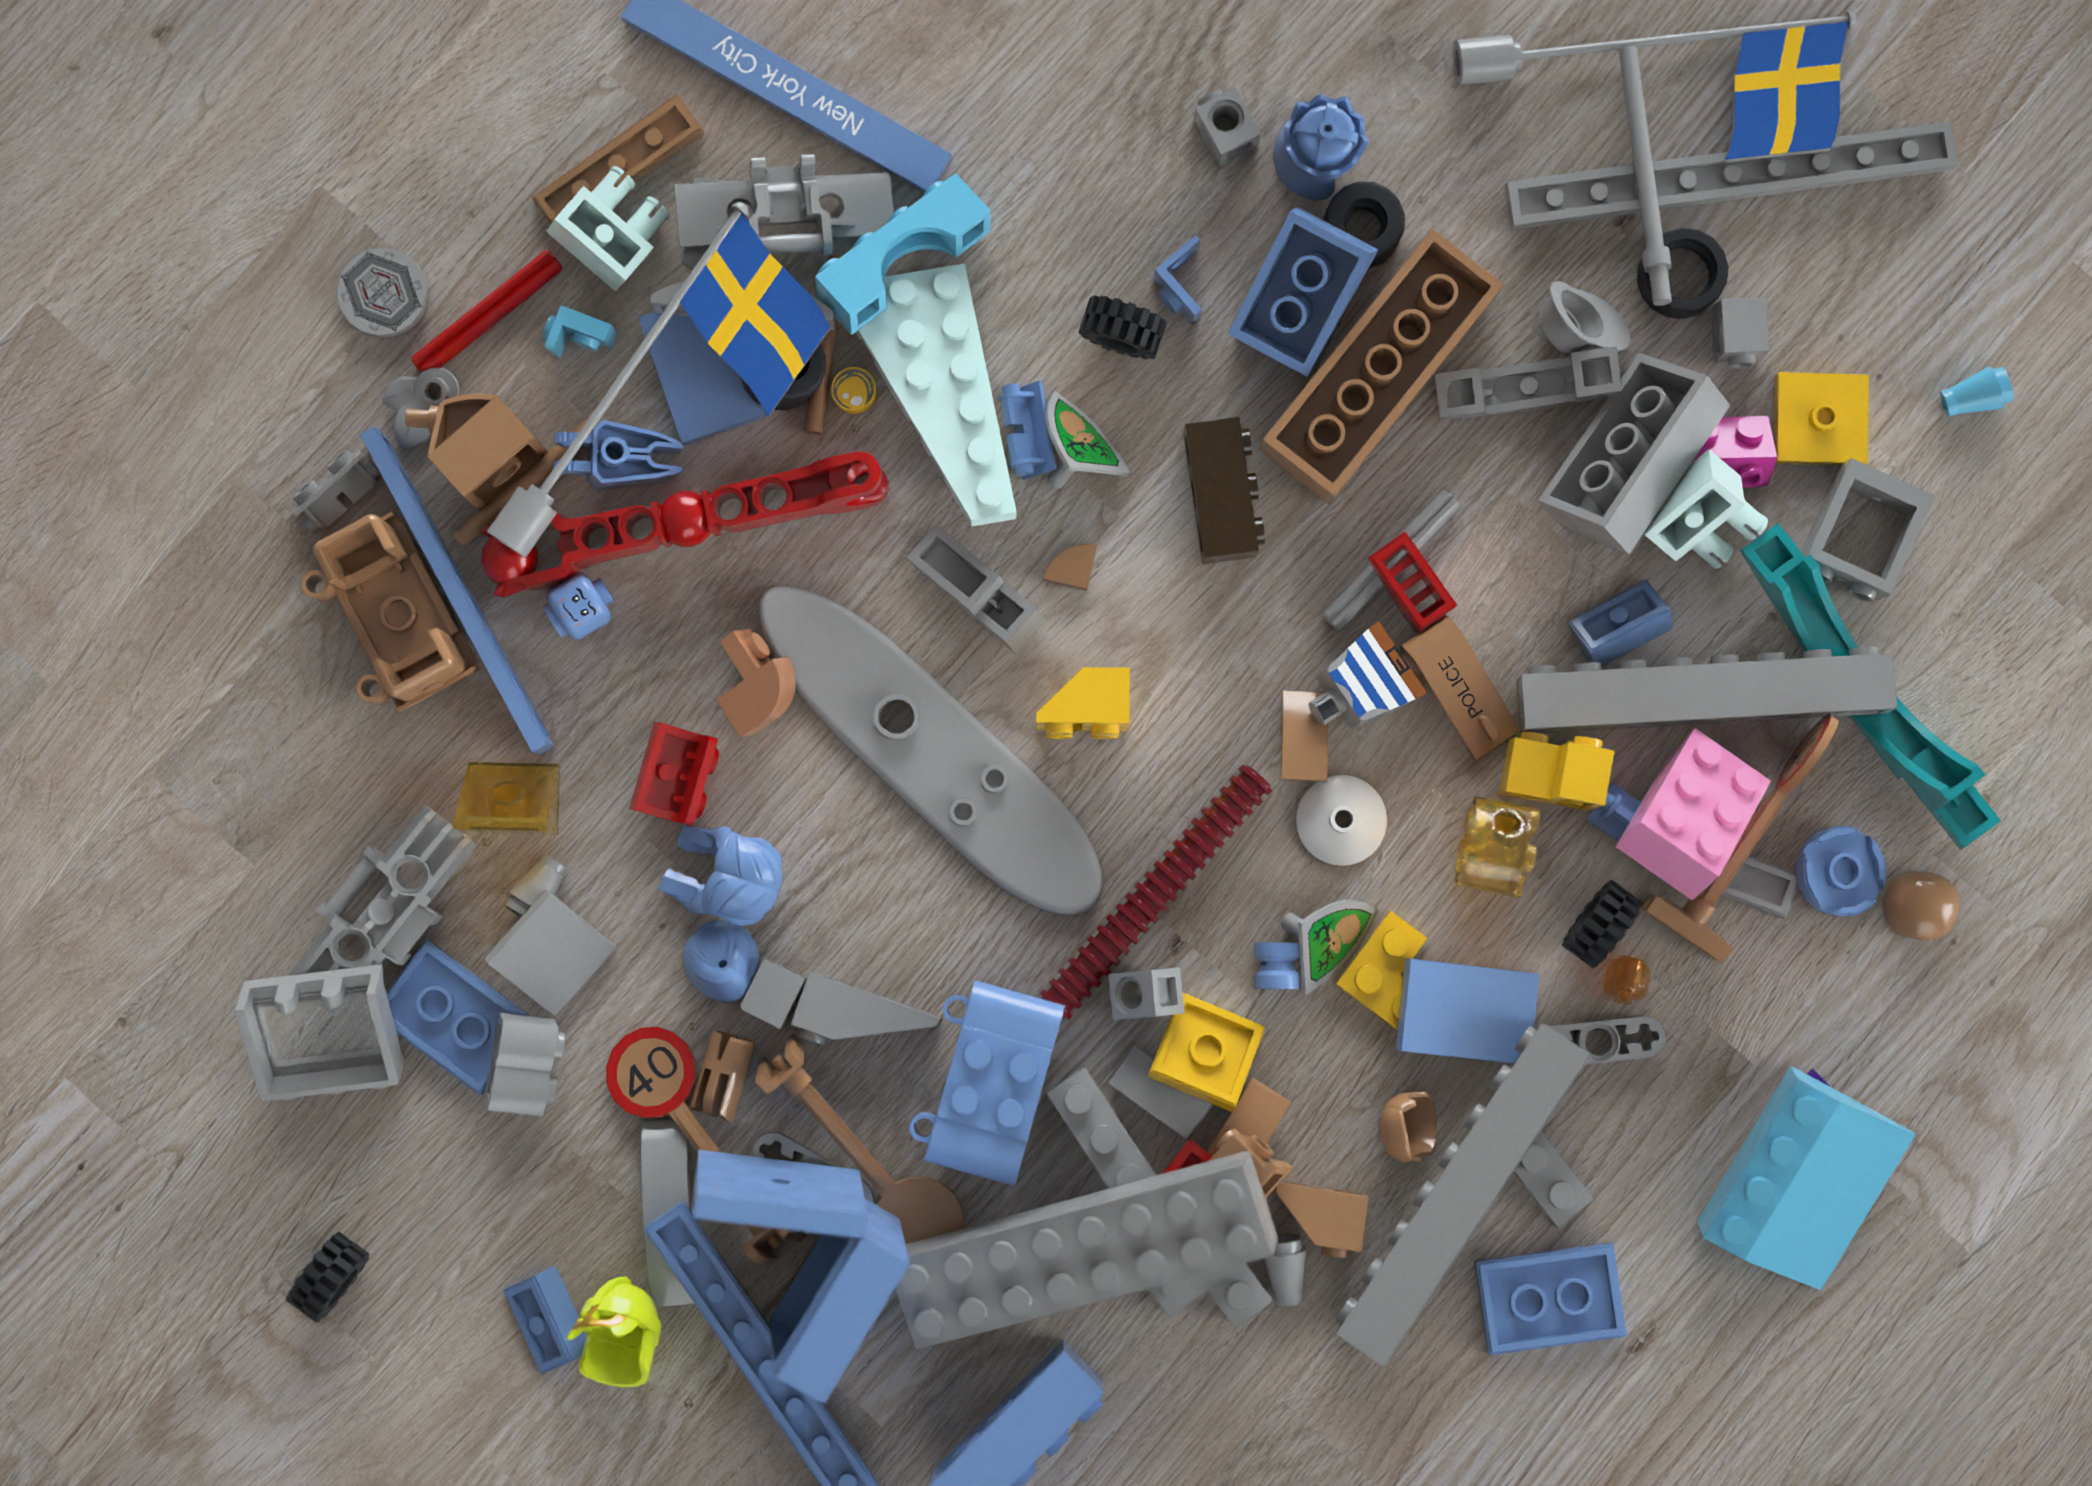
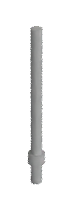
(1656, 255)

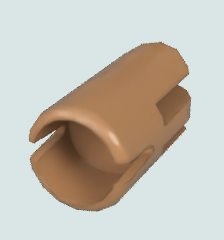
(722, 1075)

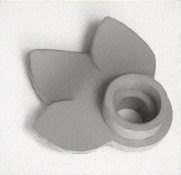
(414, 394)

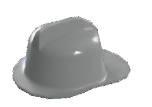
(1579, 320)

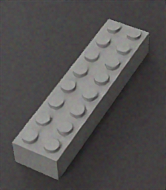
(1086, 1250)

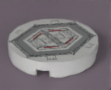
(382, 292)

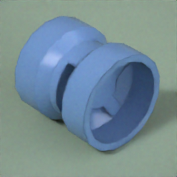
(1276, 966)

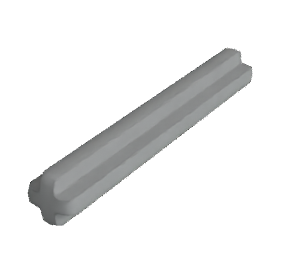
(1369, 583)

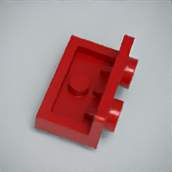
(675, 774)

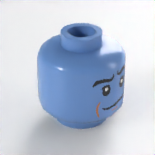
(578, 606)

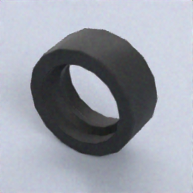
(1716, 264)

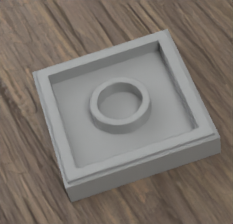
(550, 952)

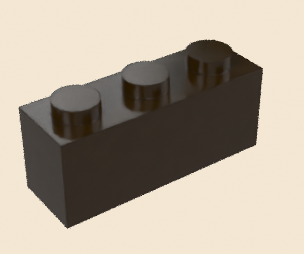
(1223, 490)

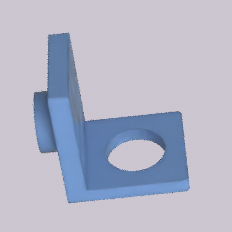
(1171, 291)

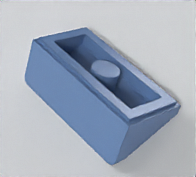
(1621, 624)
(546, 1318)

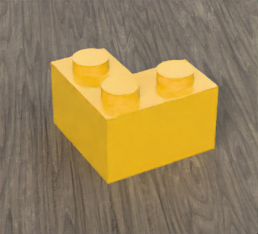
(1562, 775)

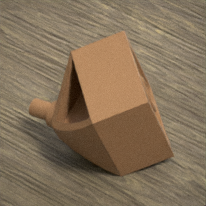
(477, 444)

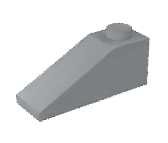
(845, 1011)

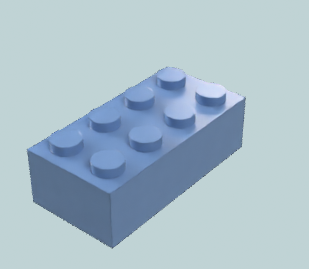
(1025, 1424)

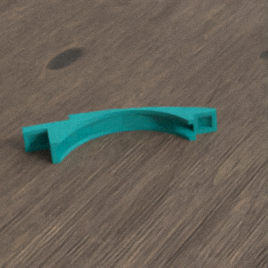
(1907, 746)

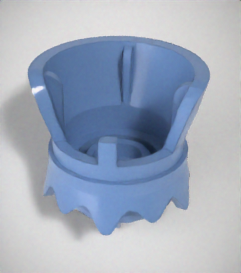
(1319, 145)

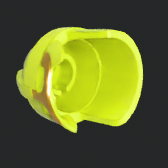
(620, 1334)

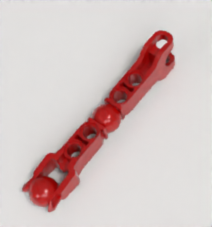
(690, 519)

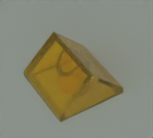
(509, 798)

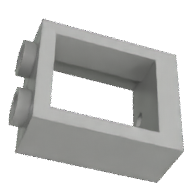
(1881, 489)

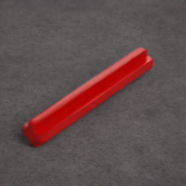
(487, 312)

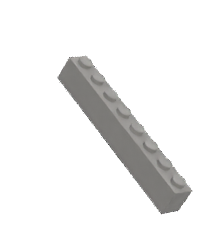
(1706, 692)
(1462, 1194)

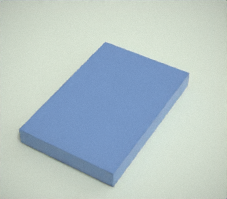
(697, 383)
(1465, 1010)
(448, 1013)
(1550, 1298)

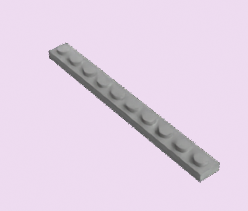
(1710, 180)

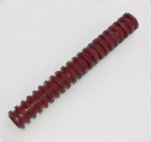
(1157, 890)

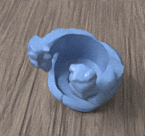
(743, 881)

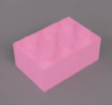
(1693, 814)

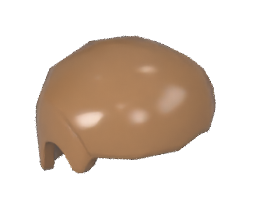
(1921, 905)
(1408, 1126)

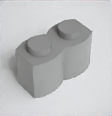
(523, 1064)

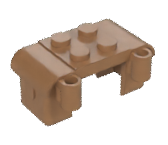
(392, 609)

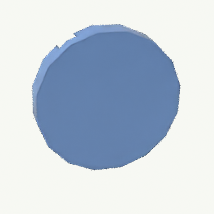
(1840, 871)

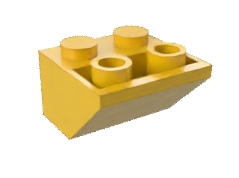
(1091, 701)

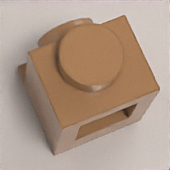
(1268, 1170)

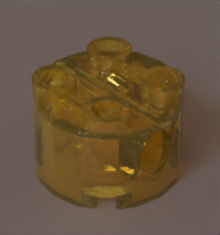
(1496, 847)

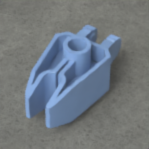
(621, 456)

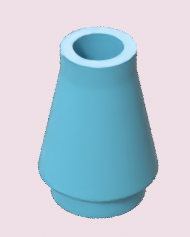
(1980, 392)

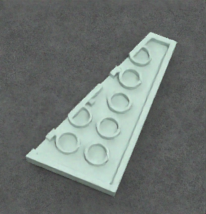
(939, 376)

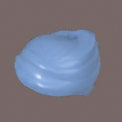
(721, 961)

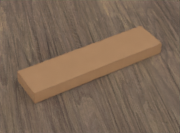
(634, 151)

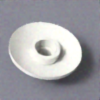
(1317, 820)

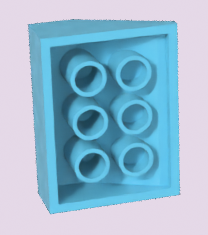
(1803, 1180)

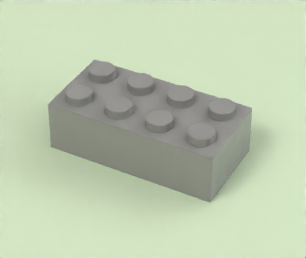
(1634, 453)

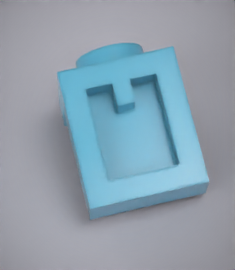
(586, 331)

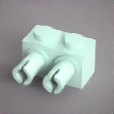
(601, 237)
(1698, 505)

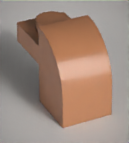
(766, 684)

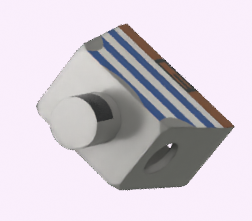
(1366, 681)

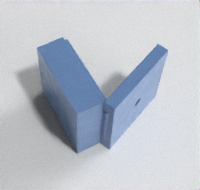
(843, 1276)

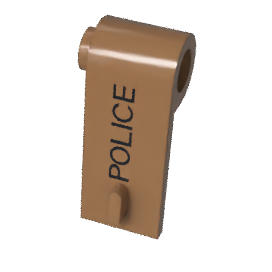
(1461, 686)

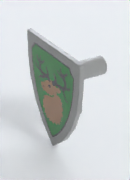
(1079, 443)
(1329, 938)

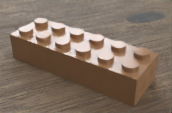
(1380, 366)

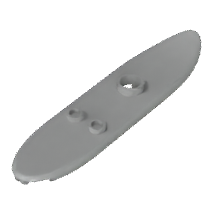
(945, 762)

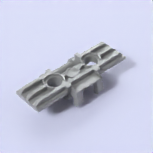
(783, 198)
(397, 912)

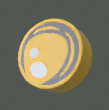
(854, 390)

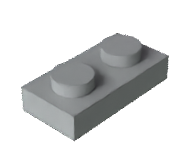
(1552, 1182)

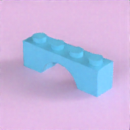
(943, 220)

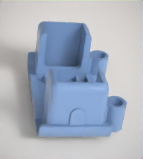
(992, 1082)

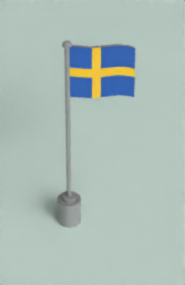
(1781, 81)
(746, 314)

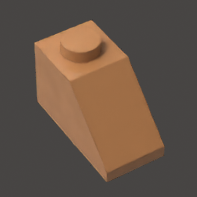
(1327, 1215)

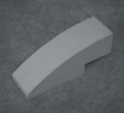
(976, 588)

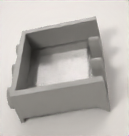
(319, 1033)

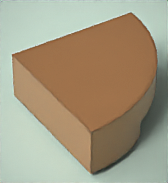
(1072, 567)

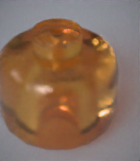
(1627, 979)

